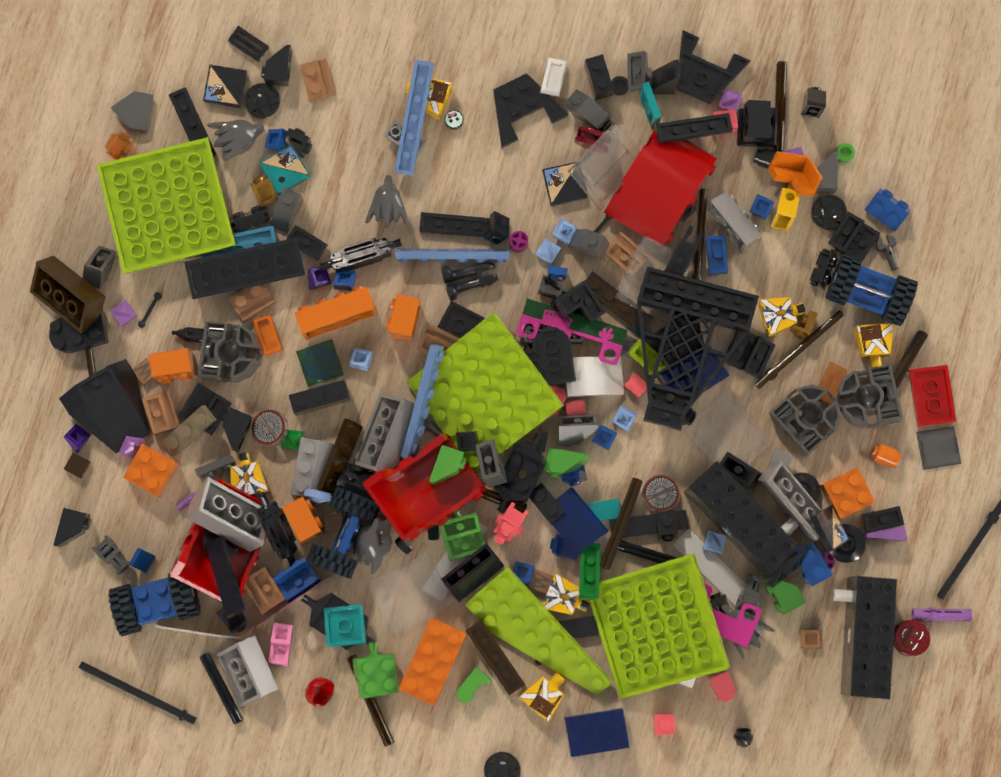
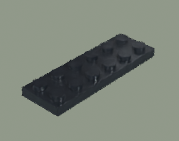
(245, 268)

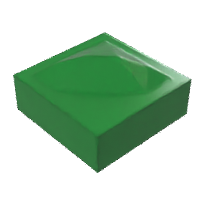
(292, 440)

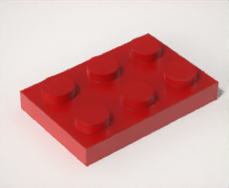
(932, 395)

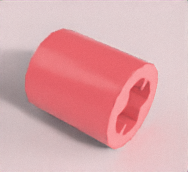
(636, 385)
(575, 407)

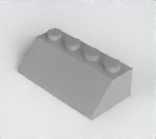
(385, 434)
(791, 497)
(227, 515)

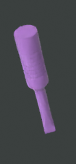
(184, 503)

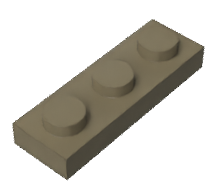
(188, 430)

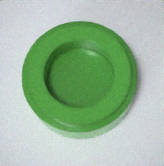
(845, 152)

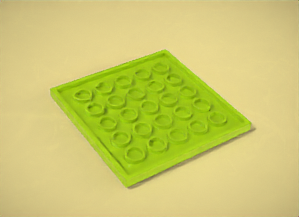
(165, 205)
(489, 389)
(658, 627)

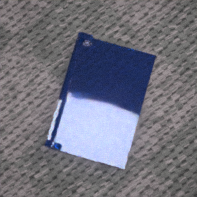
(579, 524)

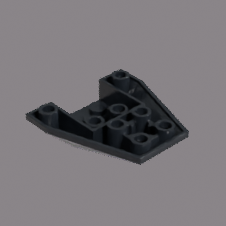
(109, 405)

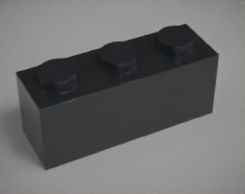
(319, 397)
(472, 572)

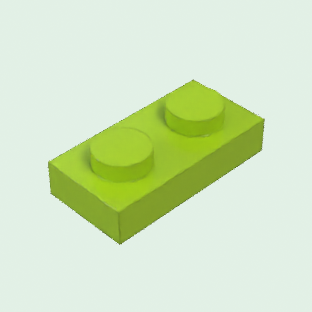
(636, 353)

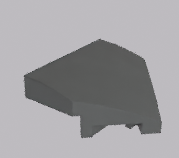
(134, 110)

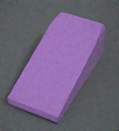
(893, 534)

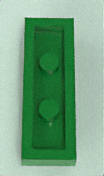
(589, 572)

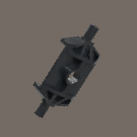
(522, 457)
(317, 613)

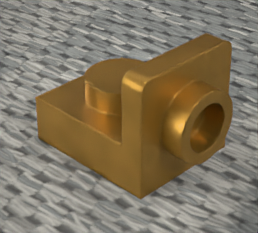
(263, 190)
(807, 323)

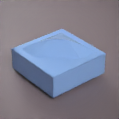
(564, 231)
(548, 251)
(361, 359)
(624, 417)
(317, 496)
(714, 542)

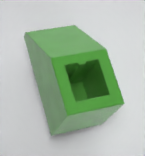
(786, 596)

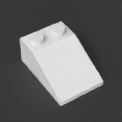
(595, 378)

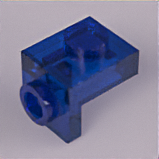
(575, 477)
(561, 548)

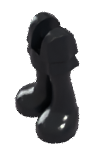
(480, 281)

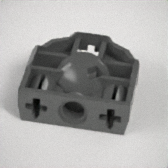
(234, 357)
(885, 412)
(809, 421)

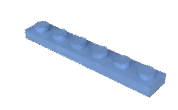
(414, 117)
(444, 255)
(424, 395)

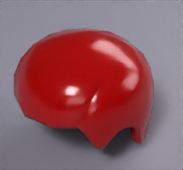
(319, 691)

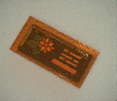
(831, 380)

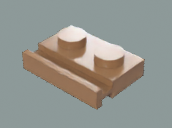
(317, 80)
(621, 251)
(251, 301)
(436, 336)
(160, 412)
(263, 590)

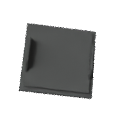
(938, 447)

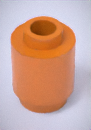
(886, 455)

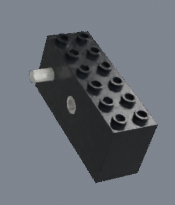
(743, 519)
(868, 636)

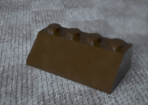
(66, 293)

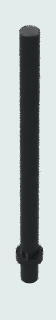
(183, 715)

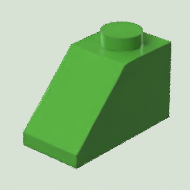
(564, 461)
(447, 464)

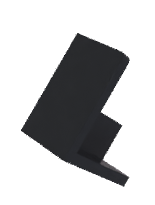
(579, 297)

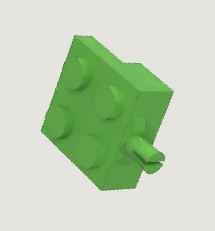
(462, 535)
(375, 673)

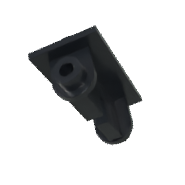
(242, 219)
(827, 261)

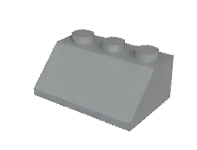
(734, 221)
(309, 465)
(247, 671)

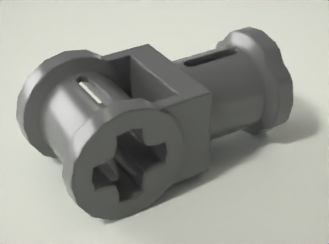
(109, 553)
(750, 593)

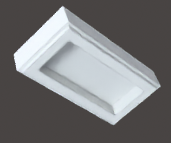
(553, 77)

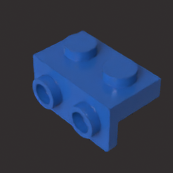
(888, 209)
(814, 565)
(296, 579)

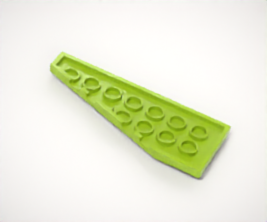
(523, 622)

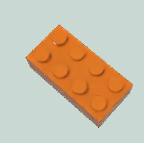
(335, 313)
(432, 661)

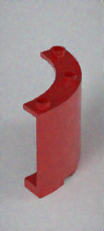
(660, 187)
(415, 503)
(194, 564)

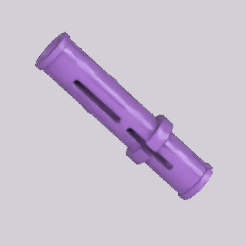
(941, 614)

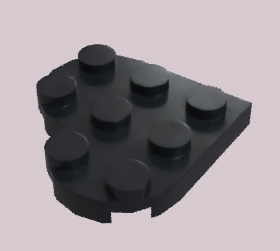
(69, 340)
(553, 356)

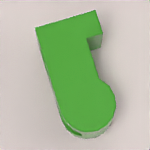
(466, 690)

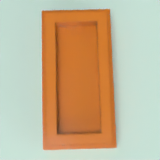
(267, 335)

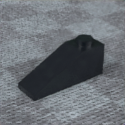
(665, 79)

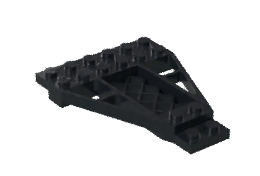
(696, 301)

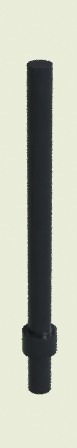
(992, 518)

